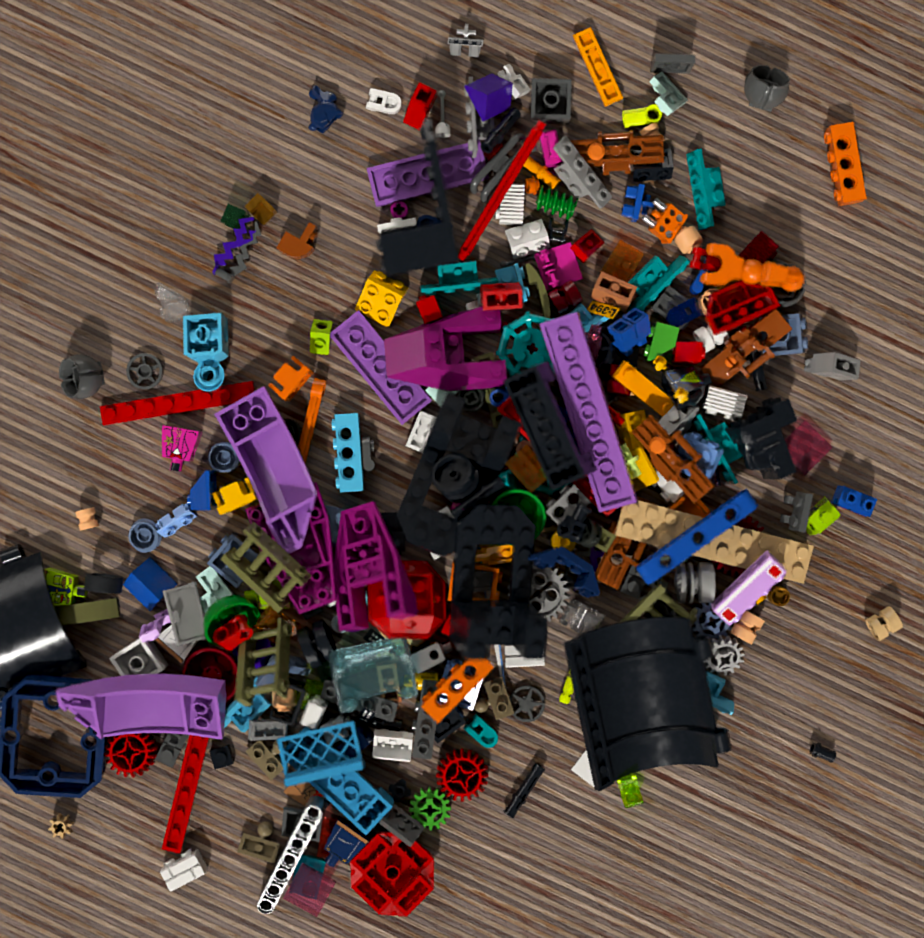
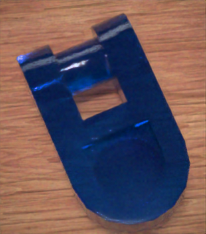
(678, 316)

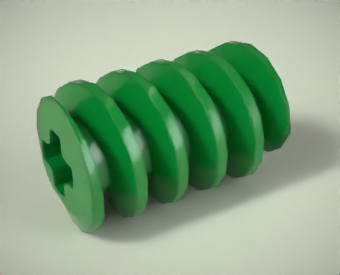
(556, 203)

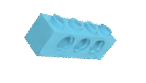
(352, 422)

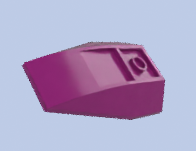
(314, 555)

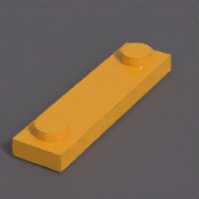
(597, 67)
(643, 388)

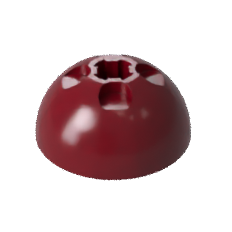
(206, 661)

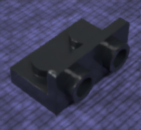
(654, 171)

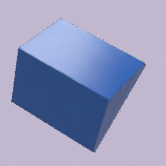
(148, 583)

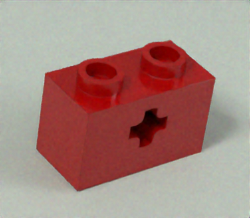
(501, 296)

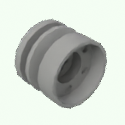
(697, 582)

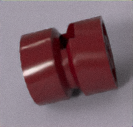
(565, 297)
(613, 385)

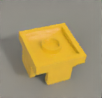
(235, 496)

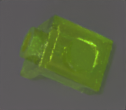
(311, 687)
(630, 791)

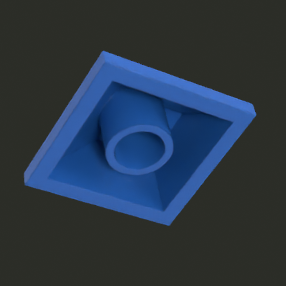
(201, 493)

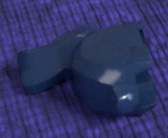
(325, 111)

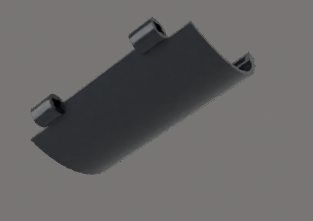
(29, 625)
(644, 697)

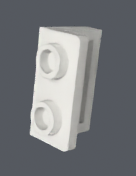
(527, 238)
(392, 745)

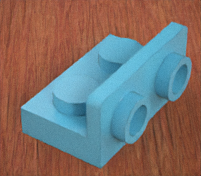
(511, 275)

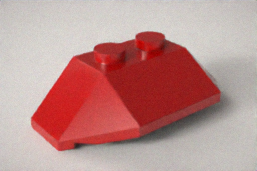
(738, 305)

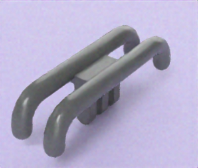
(499, 165)

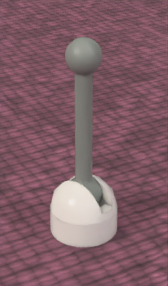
(442, 129)

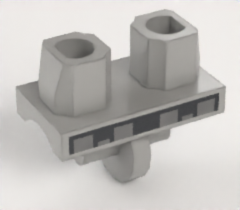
(474, 44)

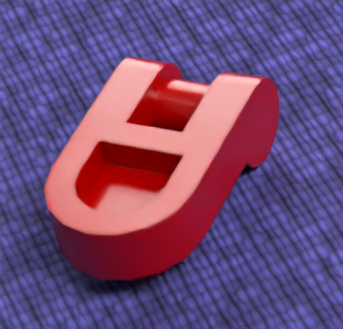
(711, 264)

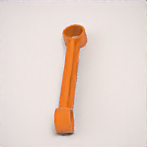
(316, 395)

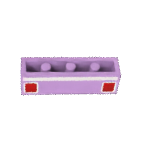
(748, 588)

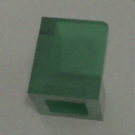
(231, 216)

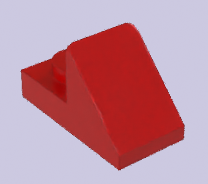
(587, 246)

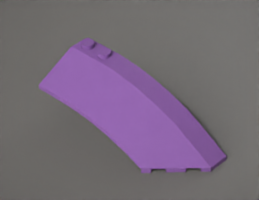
(271, 465)
(148, 705)

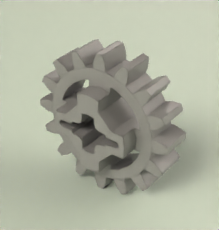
(723, 655)

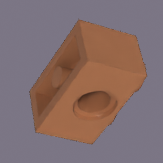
(613, 292)

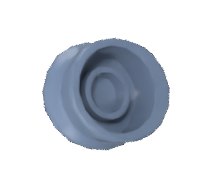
(223, 458)
(144, 535)

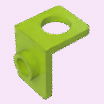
(320, 337)

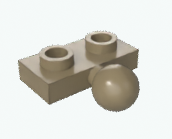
(497, 698)
(266, 757)
(258, 846)

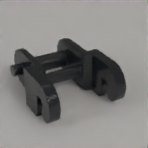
(558, 231)

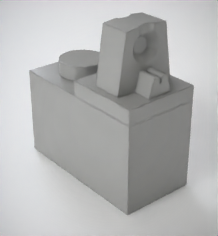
(833, 366)

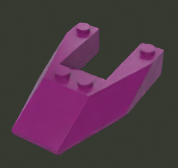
(435, 354)
(365, 557)

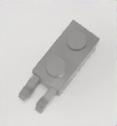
(677, 419)

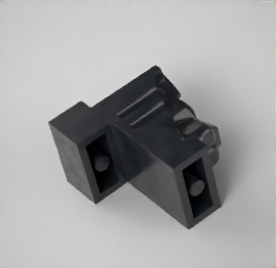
(762, 440)

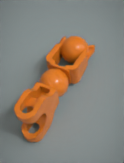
(750, 271)

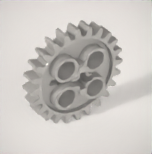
(549, 605)

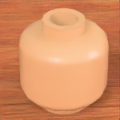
(687, 239)
(285, 704)

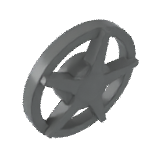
(144, 371)
(527, 703)

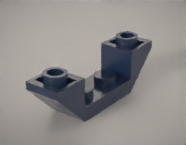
(586, 580)

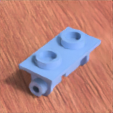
(167, 525)

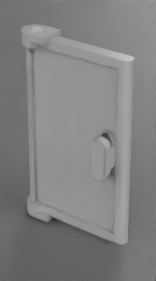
(187, 613)

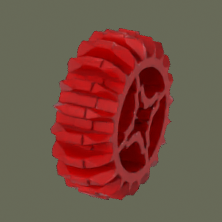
(131, 766)
(466, 791)

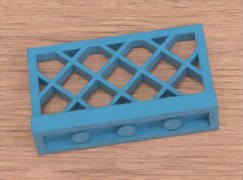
(323, 771)

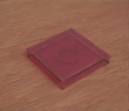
(806, 447)
(309, 889)

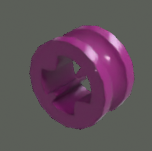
(403, 206)

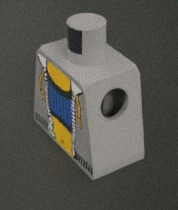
(421, 656)

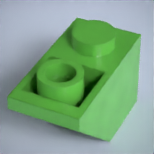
(662, 339)

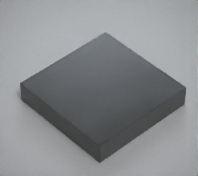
(672, 63)

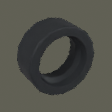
(103, 583)

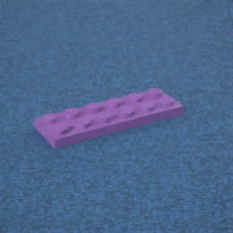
(410, 177)
(367, 354)

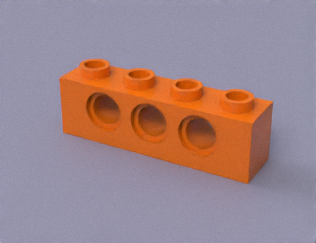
(846, 134)
(439, 710)

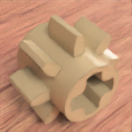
(55, 828)

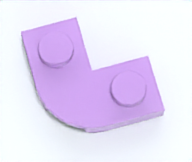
(153, 629)

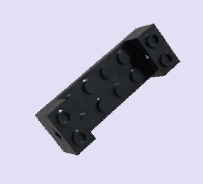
(547, 427)

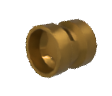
(781, 597)

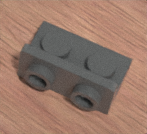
(402, 825)

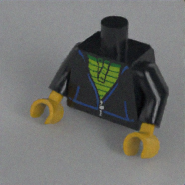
(682, 384)

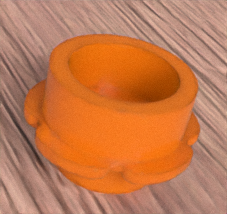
(532, 185)

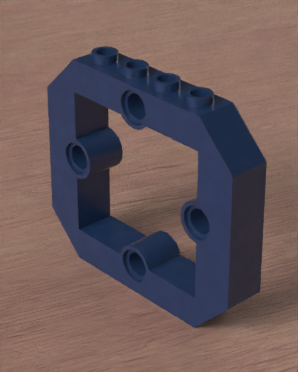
(36, 781)

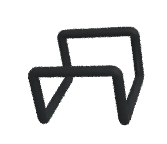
(297, 707)

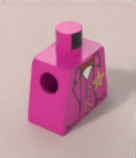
(179, 445)

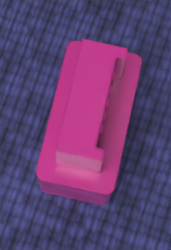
(547, 142)

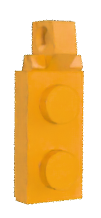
(494, 554)

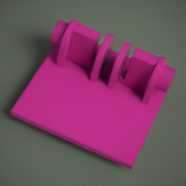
(558, 266)

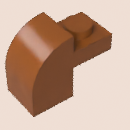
(298, 248)

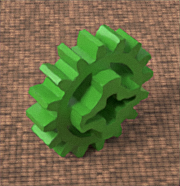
(422, 808)

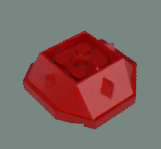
(430, 602)
(387, 892)

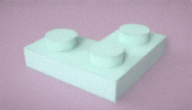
(670, 98)
(214, 586)

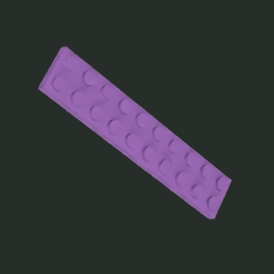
(588, 410)

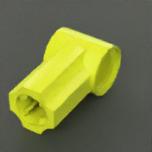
(639, 116)

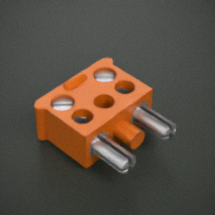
(666, 221)

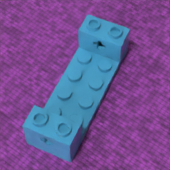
(348, 791)

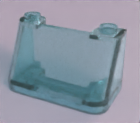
(372, 671)

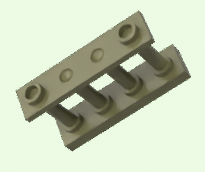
(254, 578)
(646, 604)
(246, 664)

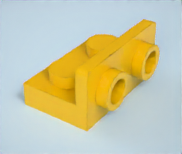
(632, 421)

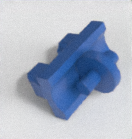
(636, 193)

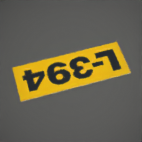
(603, 309)

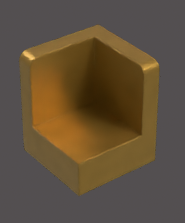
(260, 209)

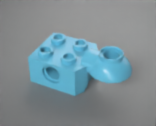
(207, 344)

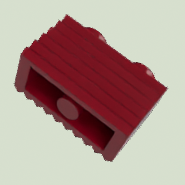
(760, 248)

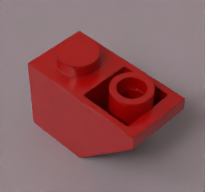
(420, 106)
(688, 352)

